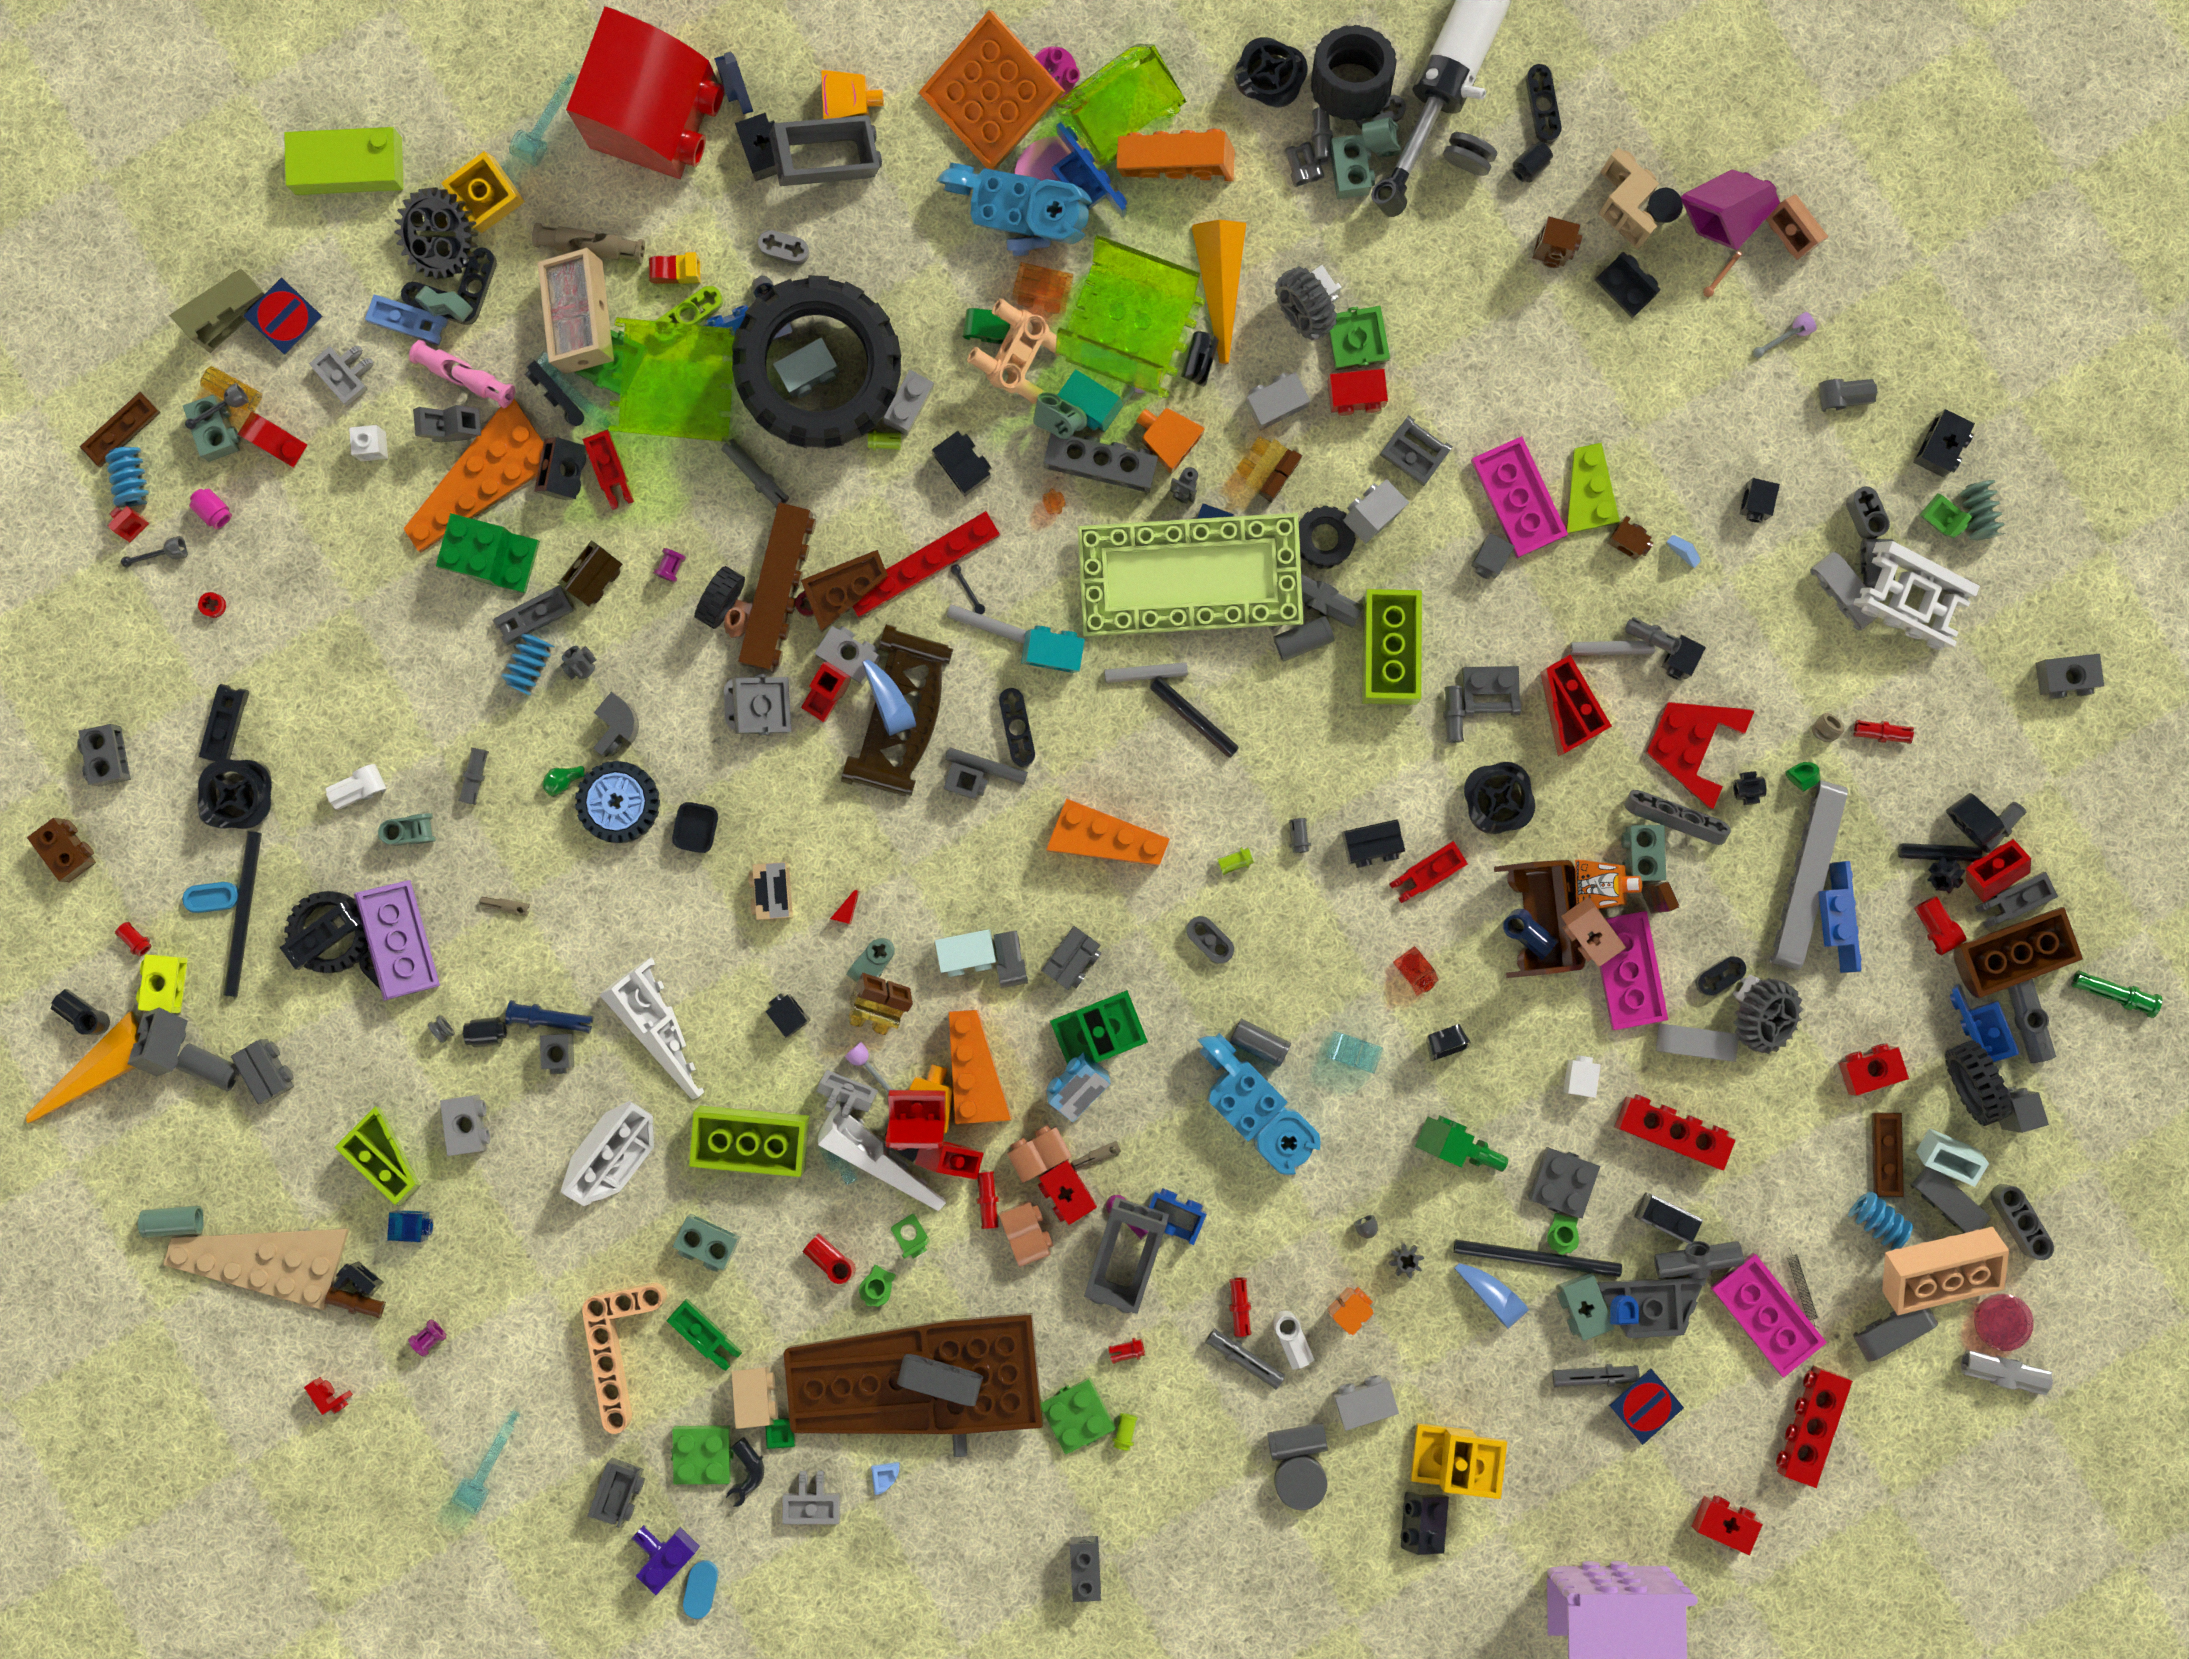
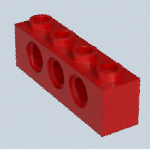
(1714, 1153)
(1828, 1414)

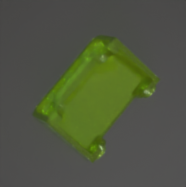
(1120, 100)

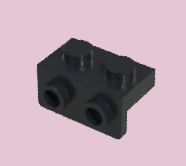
(1424, 1523)

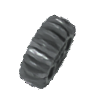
(1305, 303)
(1768, 1015)

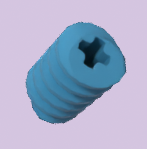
(124, 476)
(526, 663)
(1883, 1219)

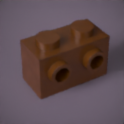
(1557, 242)
(62, 849)

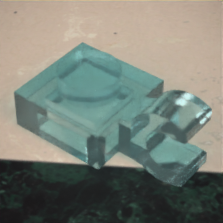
(835, 1162)

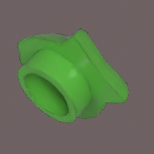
(1563, 1234)
(876, 1287)

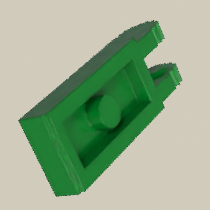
(702, 1333)

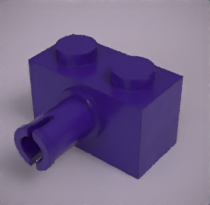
(664, 1557)

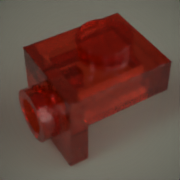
(1416, 971)

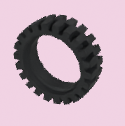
(302, 912)
(1978, 1083)

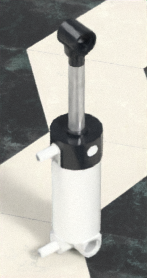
(1444, 85)

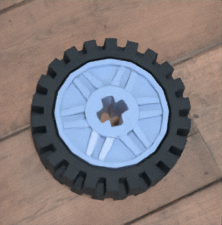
(636, 811)

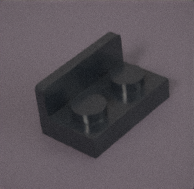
(1628, 284)

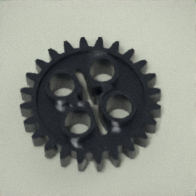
(436, 258)

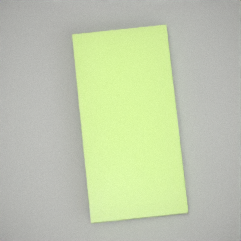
(1190, 574)

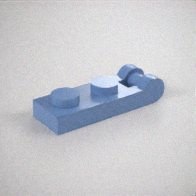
(405, 319)

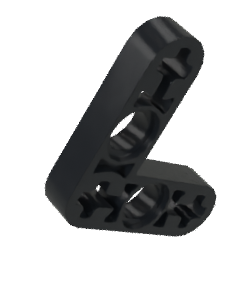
(487, 269)

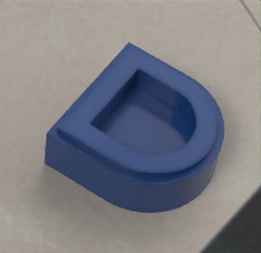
(1624, 1310)

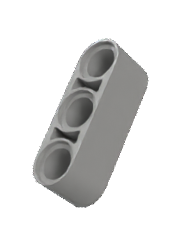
(1844, 585)
(1697, 1042)

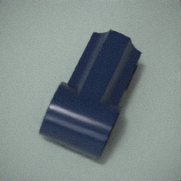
(1532, 935)

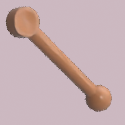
(1709, 291)

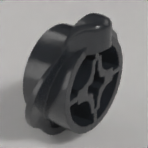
(1263, 48)
(212, 810)
(1523, 813)

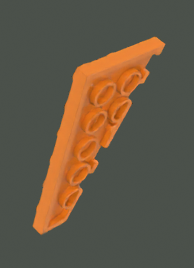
(487, 471)

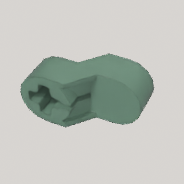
(443, 303)

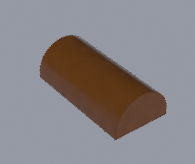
(2017, 953)

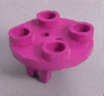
(1060, 65)

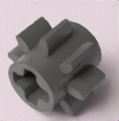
(578, 662)
(1406, 1268)

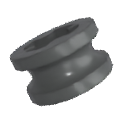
(441, 1029)

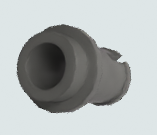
(1299, 835)

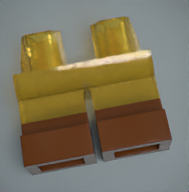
(1272, 470)
(879, 1002)

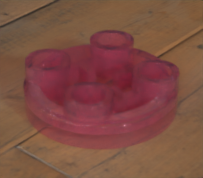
(2003, 1322)

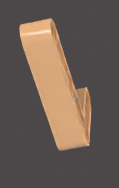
(611, 1348)

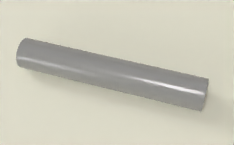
(986, 623)
(1610, 648)
(1146, 672)

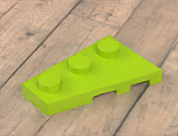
(1591, 491)

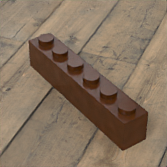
(776, 587)

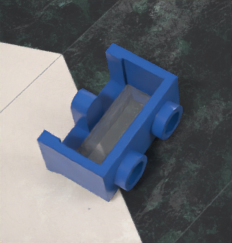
(1184, 1218)

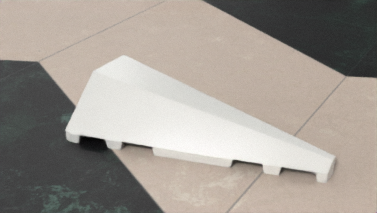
(640, 1007)
(867, 1151)

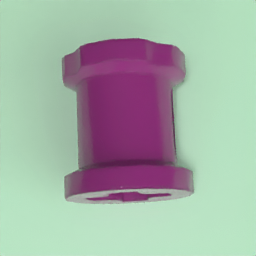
(669, 565)
(427, 1338)

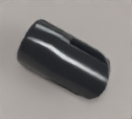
(1199, 358)

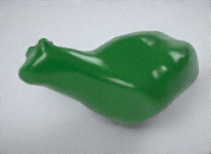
(559, 779)

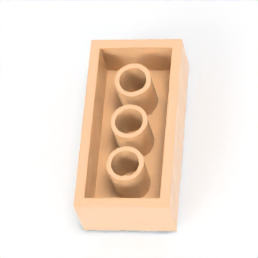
(1945, 1270)

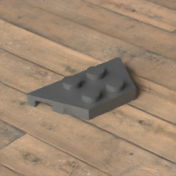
(1661, 1302)

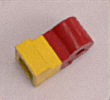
(675, 269)

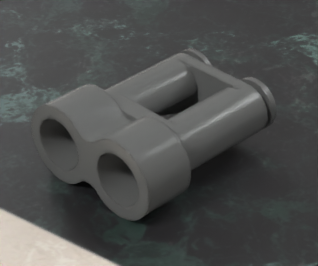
(1305, 173)

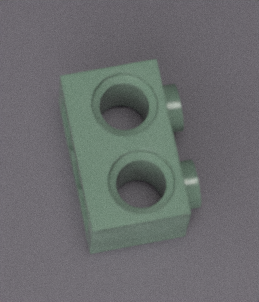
(1344, 166)
(208, 430)
(1652, 853)
(708, 1234)

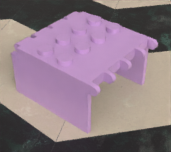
(1618, 1611)

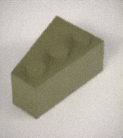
(219, 310)

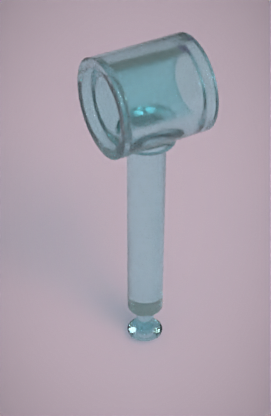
(529, 145)
(571, 392)
(472, 1493)

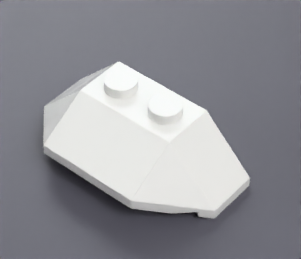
(609, 1154)

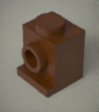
(1631, 539)

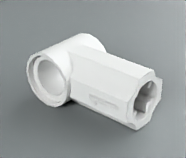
(360, 786)
(1293, 1341)

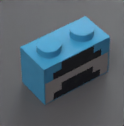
(1077, 1086)

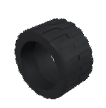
(1353, 46)

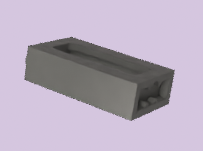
(823, 131)
(1105, 1292)

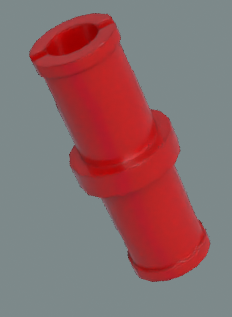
(1883, 731)
(987, 1200)
(1240, 1306)

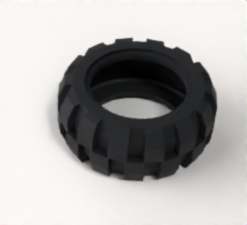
(825, 298)

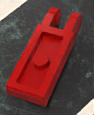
(607, 466)
(1431, 870)

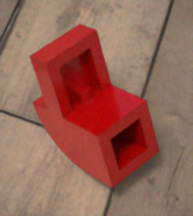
(272, 439)
(826, 690)

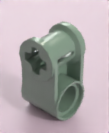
(1382, 137)
(1058, 415)
(413, 830)
(869, 962)

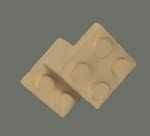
(1632, 192)

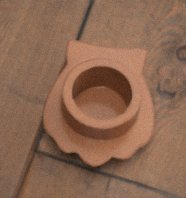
(737, 619)

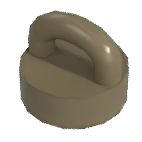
(1827, 728)

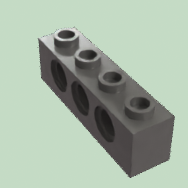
(1111, 473)

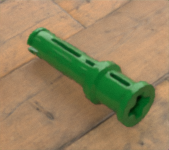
(2129, 997)

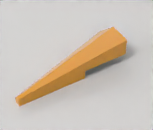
(1220, 258)
(99, 1066)

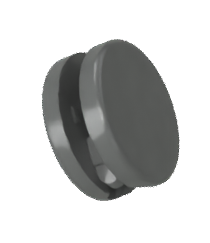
(1470, 153)
(1300, 1482)

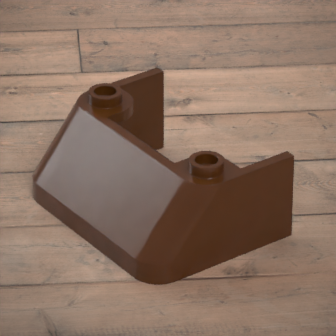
(1547, 894)

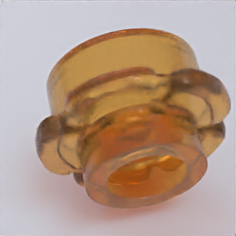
(1053, 501)

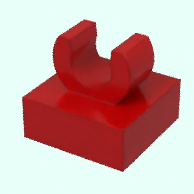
(127, 523)

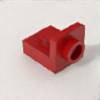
(322, 1395)

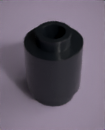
(1532, 162)
(484, 1032)

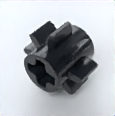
(1749, 788)
(1946, 875)

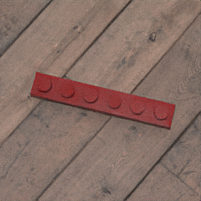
(930, 561)

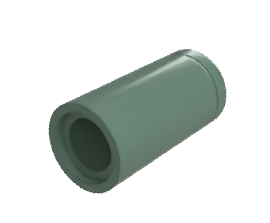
(170, 1221)

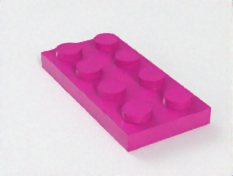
(1519, 497)
(1632, 976)
(1768, 1315)

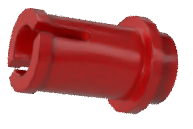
(133, 939)
(1128, 1351)

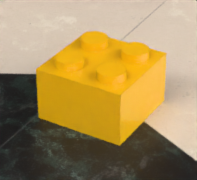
(485, 191)

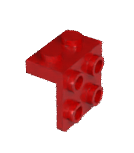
(916, 1119)

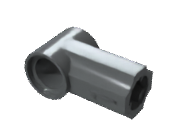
(1840, 394)
(1010, 962)

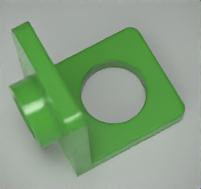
(911, 1247)

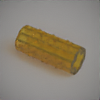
(219, 381)

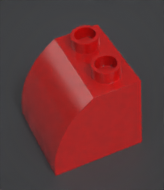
(644, 95)

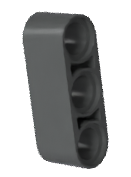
(1951, 1200)
(2033, 1228)
(1893, 1332)
(939, 1379)

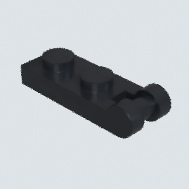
(554, 393)
(223, 723)
(320, 936)

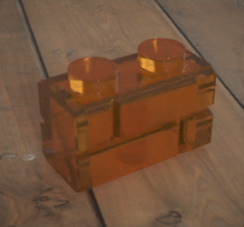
(1042, 287)

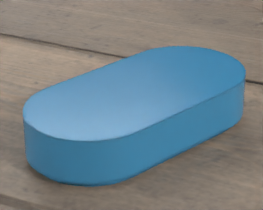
(210, 897)
(700, 1589)

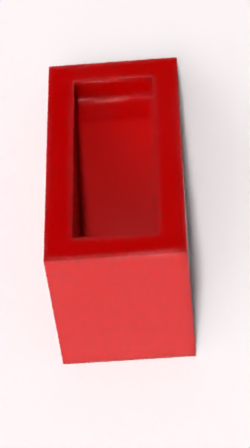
(846, 910)

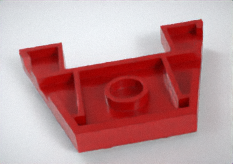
(1684, 739)

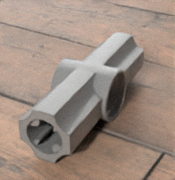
(2006, 1372)

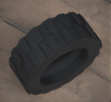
(1345, 543)
(719, 597)

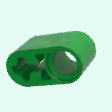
(984, 326)

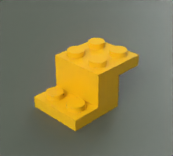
(1458, 1461)

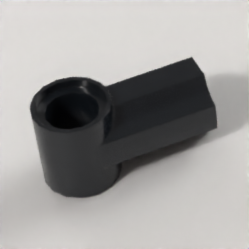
(79, 1013)

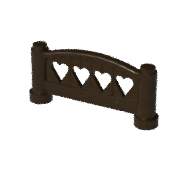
(872, 766)

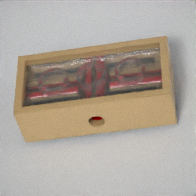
(575, 311)

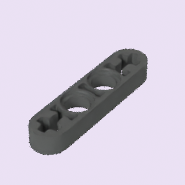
(1677, 817)

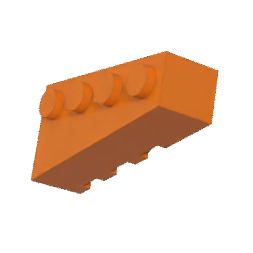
(1176, 155)
(1102, 836)
(974, 1072)

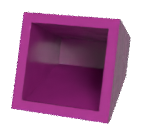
(1730, 207)

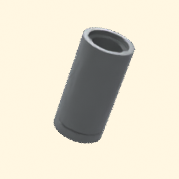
(1304, 638)
(1260, 1042)
(207, 1067)
(1297, 1441)

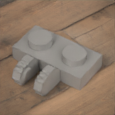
(338, 375)
(847, 1091)
(811, 1507)

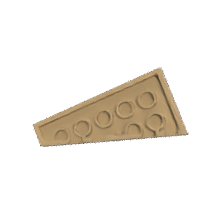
(280, 1264)

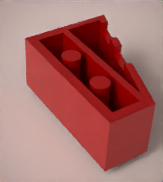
(1571, 706)

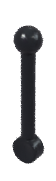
(979, 608)

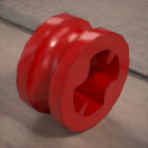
(203, 600)

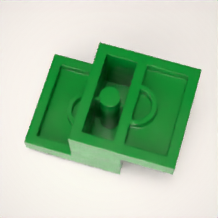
(487, 553)
(1100, 1029)

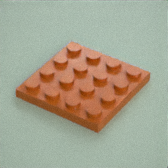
(991, 91)

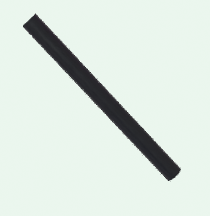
(242, 914)
(1537, 1258)

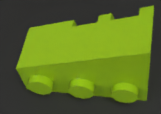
(379, 1157)

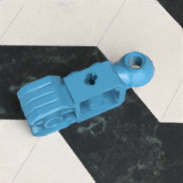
(1021, 203)
(1257, 1108)

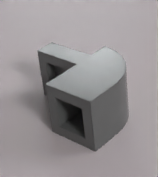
(447, 425)
(622, 723)

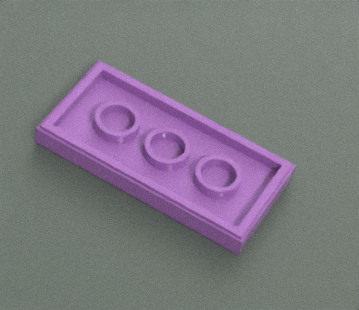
(396, 940)

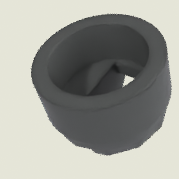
(760, 281)
(1367, 1229)

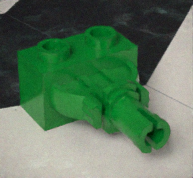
(1451, 1143)

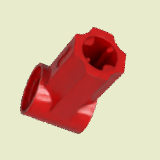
(1941, 929)
(827, 1258)

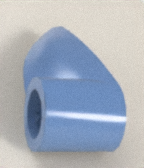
(891, 703)
(1494, 1294)

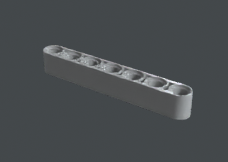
(1810, 875)

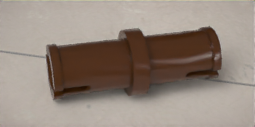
(355, 1302)

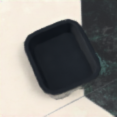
(695, 827)
(1447, 1042)

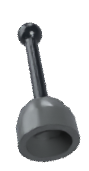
(233, 396)
(170, 548)

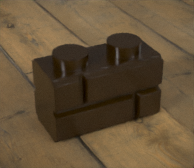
(590, 574)

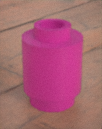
(210, 508)

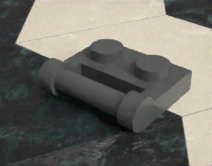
(1411, 457)
(1491, 681)

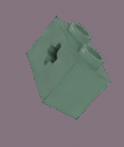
(1585, 1290)

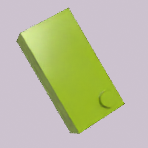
(343, 161)
(1392, 647)
(749, 1141)

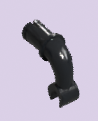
(754, 1468)

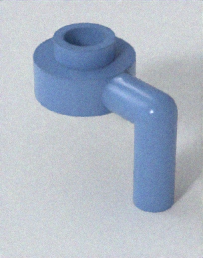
(1022, 245)

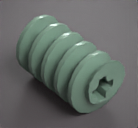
(1982, 510)

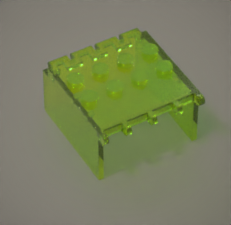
(1130, 316)
(674, 380)

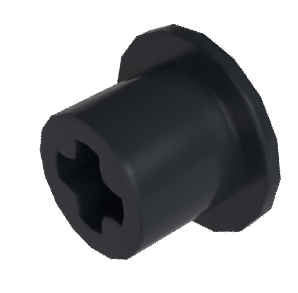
(1665, 205)

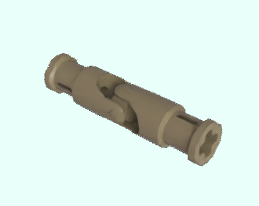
(601, 244)

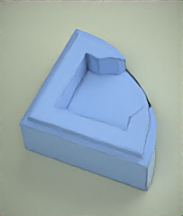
(1684, 550)
(884, 1476)

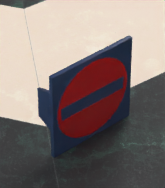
(283, 316)
(1646, 1406)

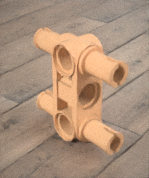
(1016, 351)

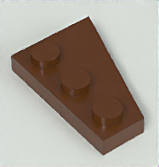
(843, 586)

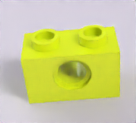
(173, 972)

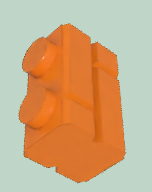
(1351, 1309)

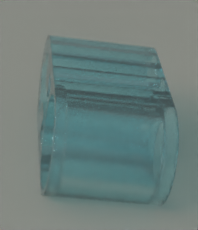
(1354, 1052)

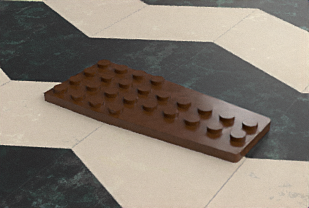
(854, 1389)

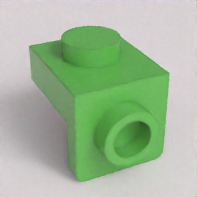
(1945, 516)

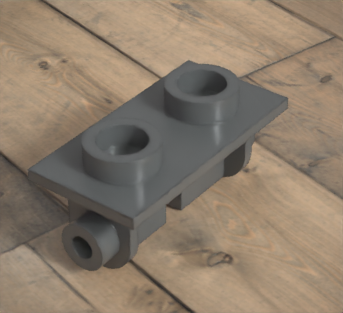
(1185, 486)

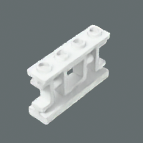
(1924, 575)

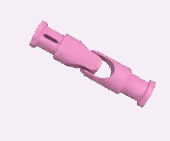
(476, 381)

